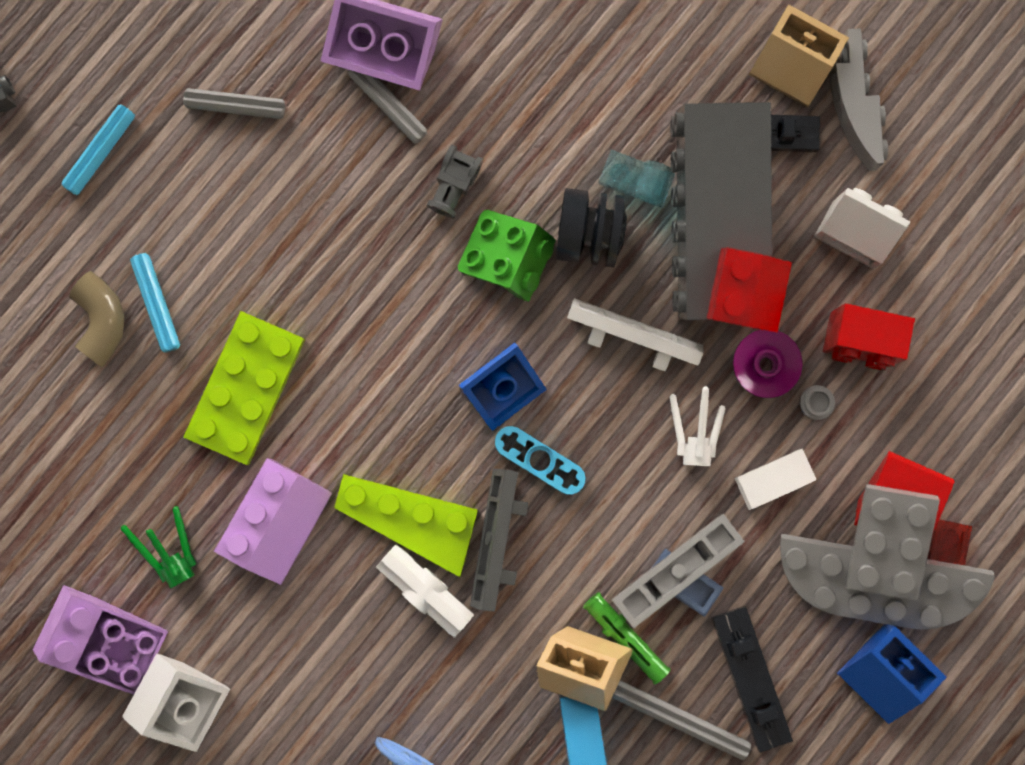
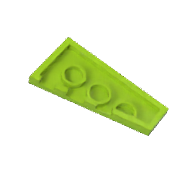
(418, 522)

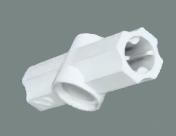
(425, 590)

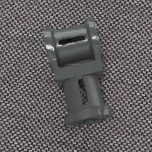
(455, 175)

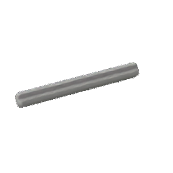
(682, 720)

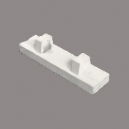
(609, 322)

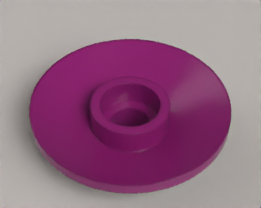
(784, 359)

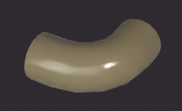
(104, 314)

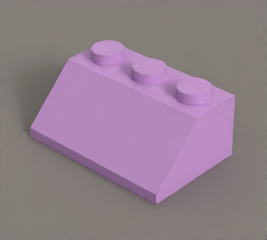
(381, 41)
(273, 521)

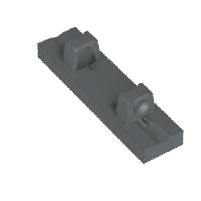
(494, 539)

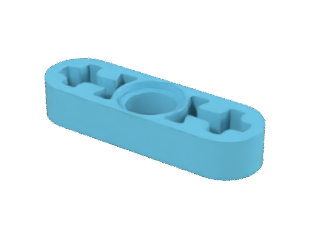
(557, 480)

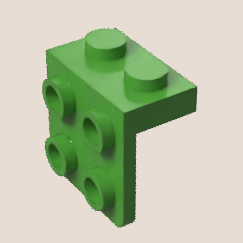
(507, 253)

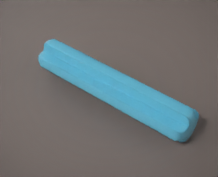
(98, 149)
(155, 302)

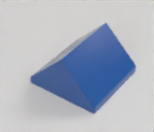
(502, 387)

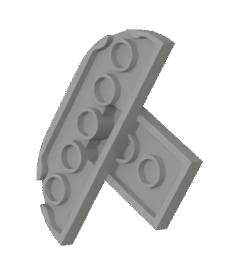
(887, 567)

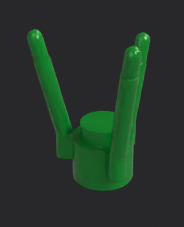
(171, 569)

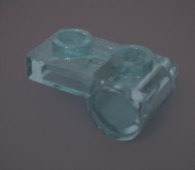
(639, 179)

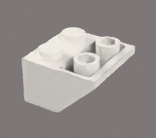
(862, 227)

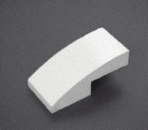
(775, 479)

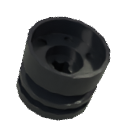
(590, 227)

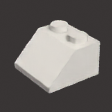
(175, 703)

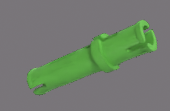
(616, 627)

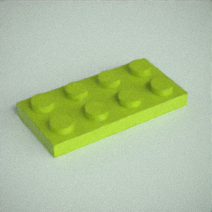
(244, 388)

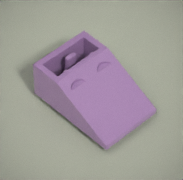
(98, 641)

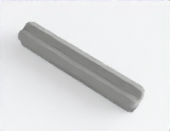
(234, 103)
(390, 106)

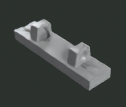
(678, 570)

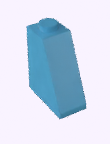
(582, 733)

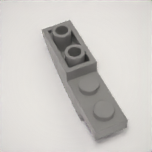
(857, 113)

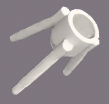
(699, 449)

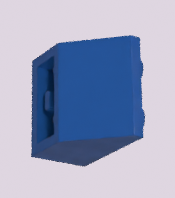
(891, 674)

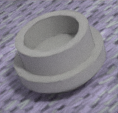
(817, 402)

